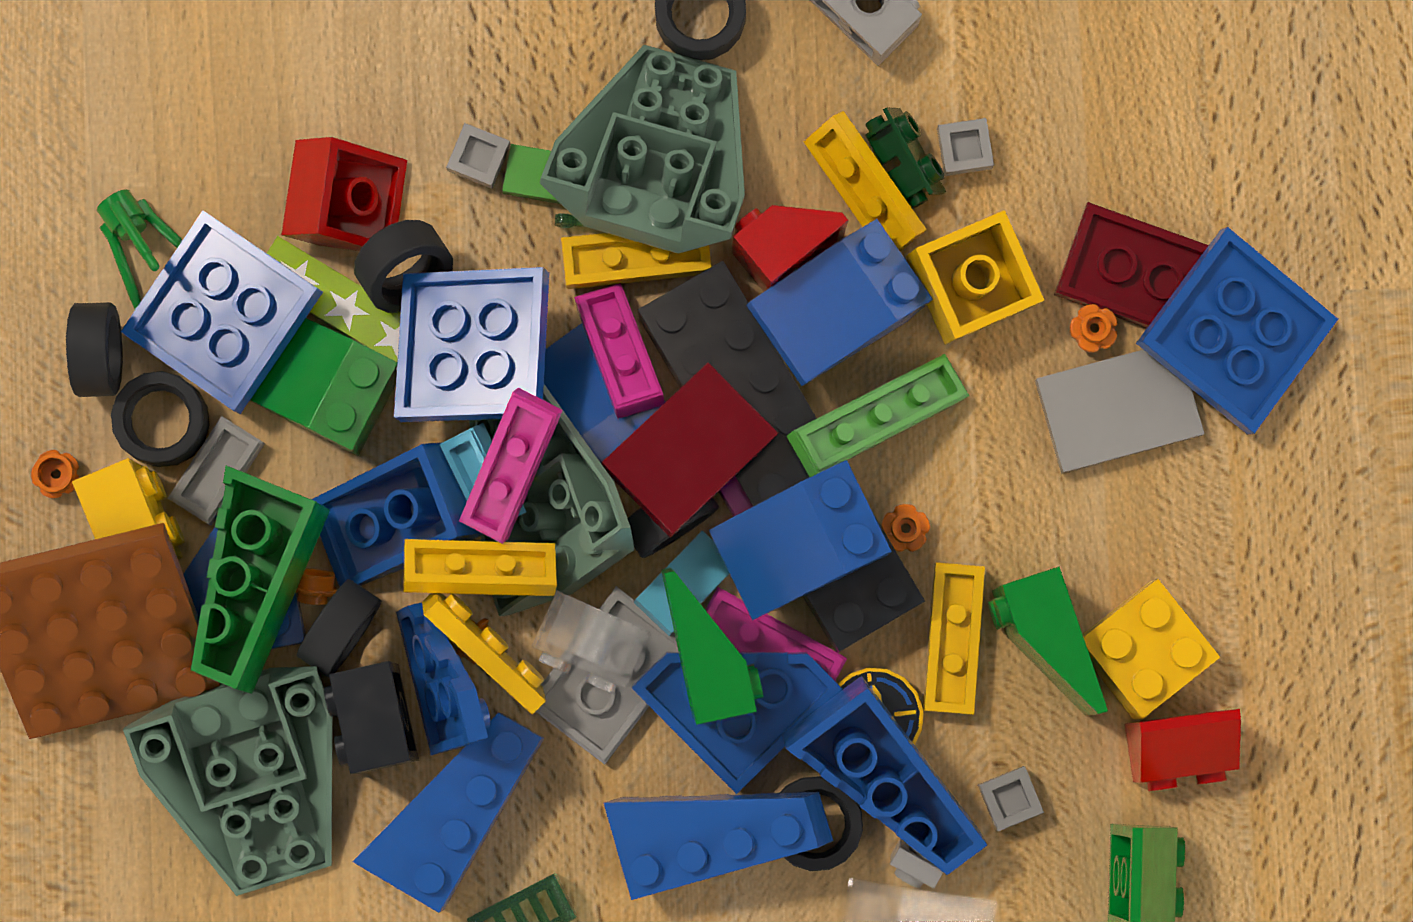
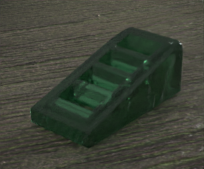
(555, 892)

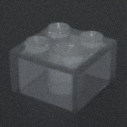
(590, 641)

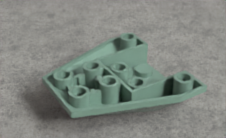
(655, 154)
(571, 506)
(246, 775)

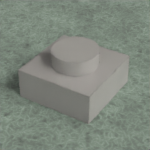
(965, 147)
(478, 155)
(1010, 798)
(913, 867)

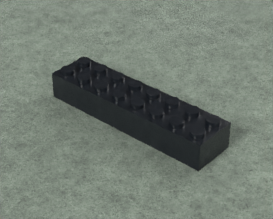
(712, 324)

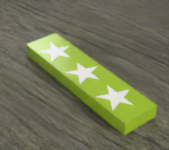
(342, 301)

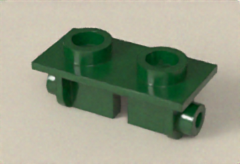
(899, 139)

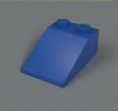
(839, 302)
(580, 391)
(391, 503)
(800, 540)

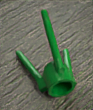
(125, 219)

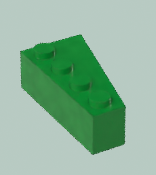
(253, 576)

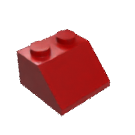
(341, 193)
(784, 240)
(1184, 747)

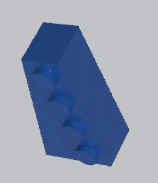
(877, 765)
(448, 821)
(695, 838)

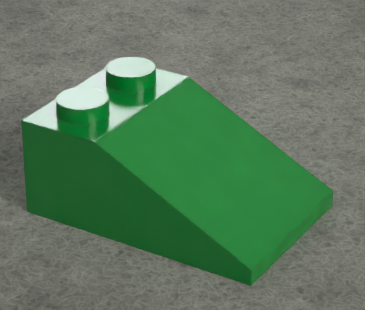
(329, 386)
(1046, 630)
(713, 669)
(1144, 873)

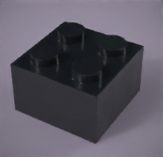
(371, 718)

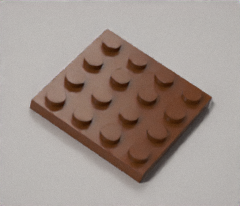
(97, 631)

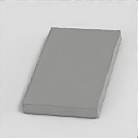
(1116, 410)
(594, 716)

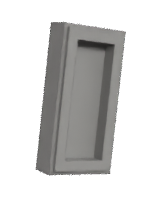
(202, 484)

